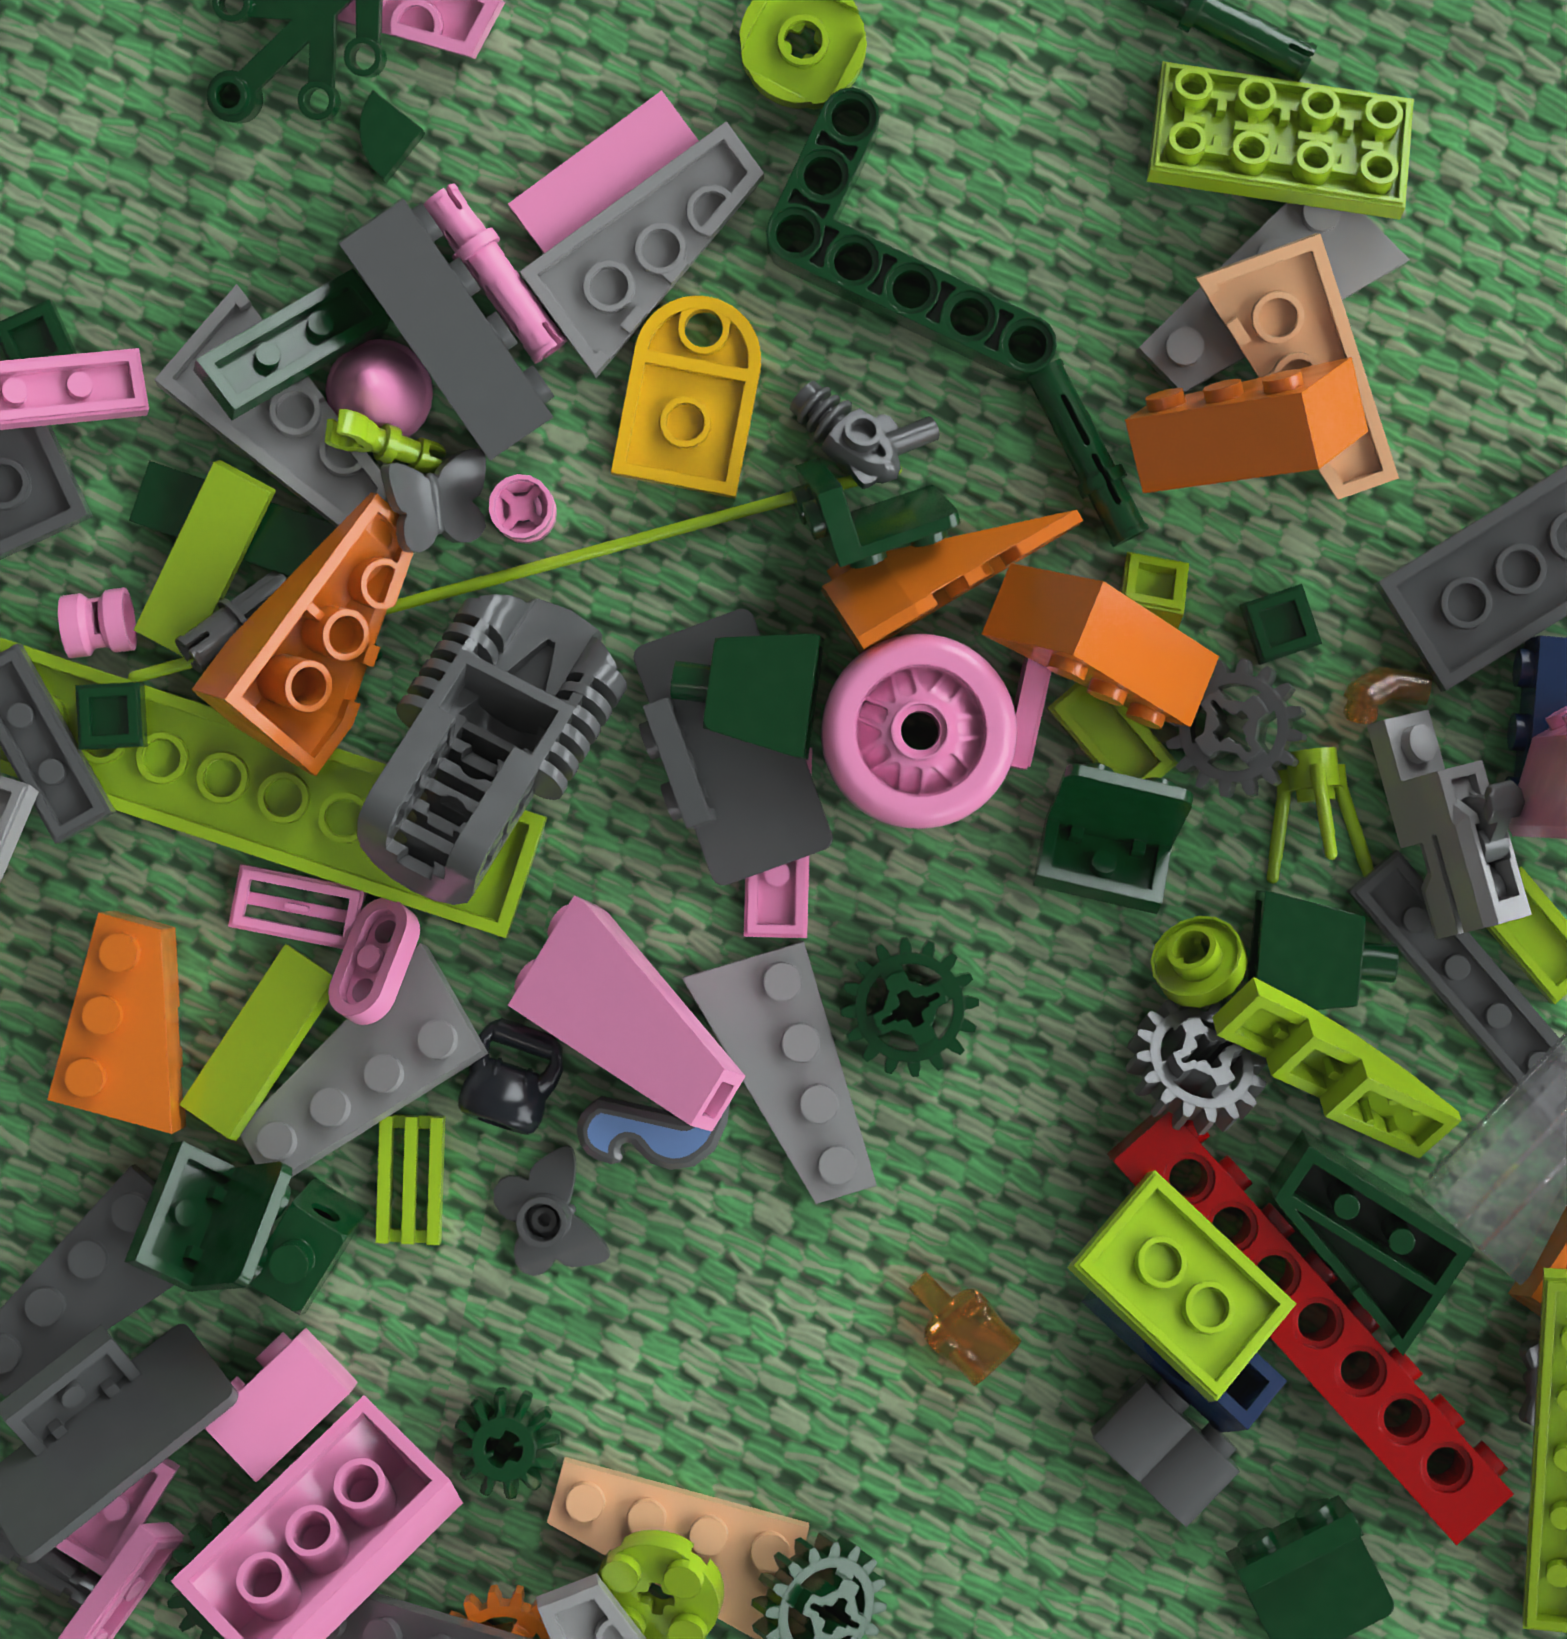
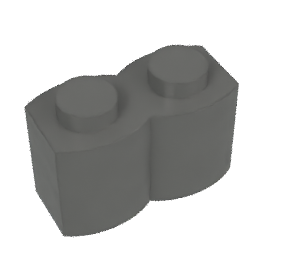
(1166, 1449)

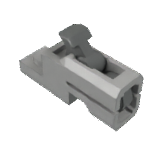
(1458, 824)

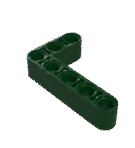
(888, 265)

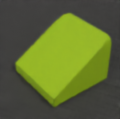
(1156, 585)

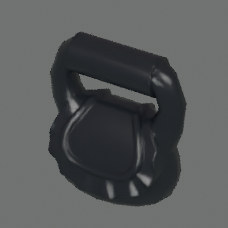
(508, 1093)

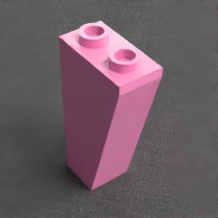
(621, 1014)

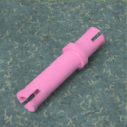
(494, 273)

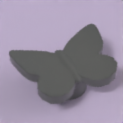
(437, 501)
(547, 1217)

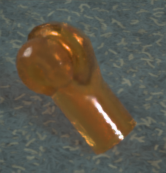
(1379, 687)

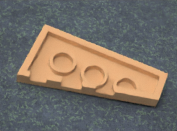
(1290, 317)
(607, 1505)

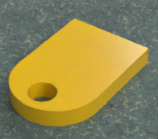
(689, 403)

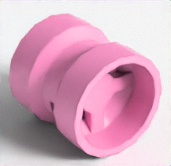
(514, 502)
(97, 623)

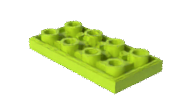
(1281, 140)

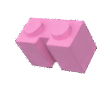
(281, 1402)

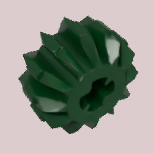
(493, 1424)

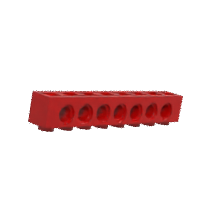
(1454, 1499)

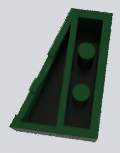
(1373, 1236)

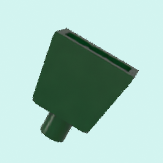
(757, 689)
(1315, 951)
(307, 1245)

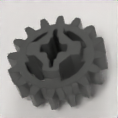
(1260, 711)
(1195, 1068)

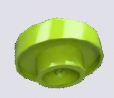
(1199, 961)

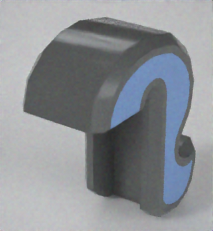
(652, 1131)

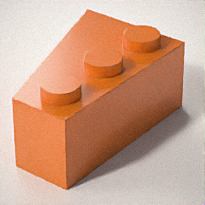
(1247, 427)
(1102, 642)
(123, 1028)

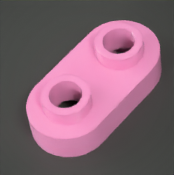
(372, 962)

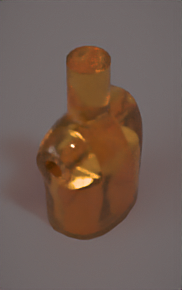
(965, 1328)

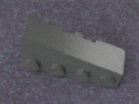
(446, 328)

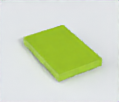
(1182, 1286)

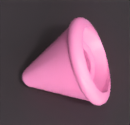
(383, 384)

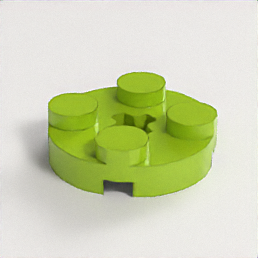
(810, 79)
(668, 1561)

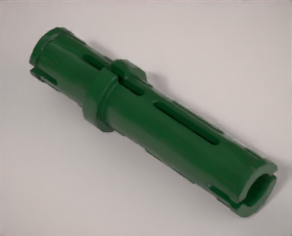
(1241, 32)
(1098, 474)

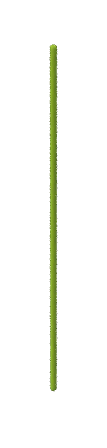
(546, 564)

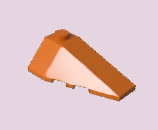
(919, 580)

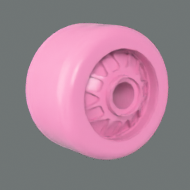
(866, 743)

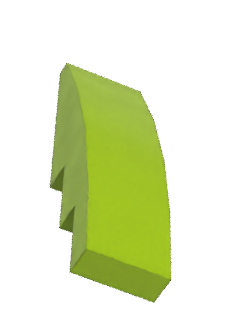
(1345, 1072)

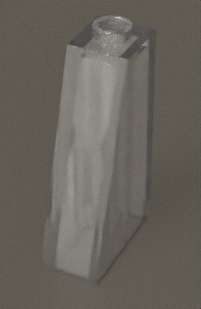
(1510, 1171)

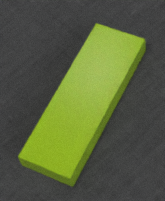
(205, 554)
(259, 1043)

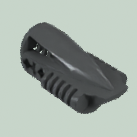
(491, 723)

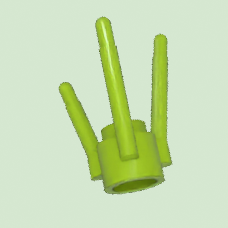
(1316, 780)

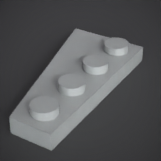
(280, 434)
(781, 1040)
(367, 1071)

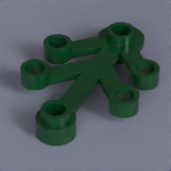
(310, 23)

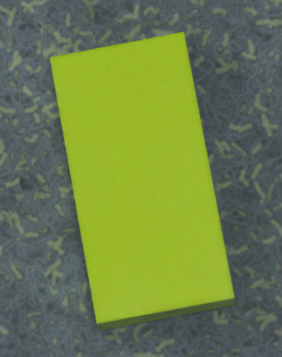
(1110, 736)
(1538, 942)

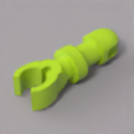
(360, 434)

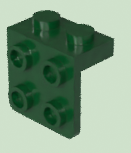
(867, 533)
(1111, 836)
(209, 1220)
(1312, 1575)

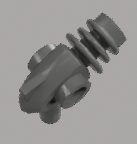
(856, 440)

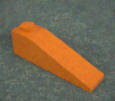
(305, 650)

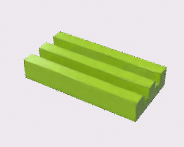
(408, 1233)

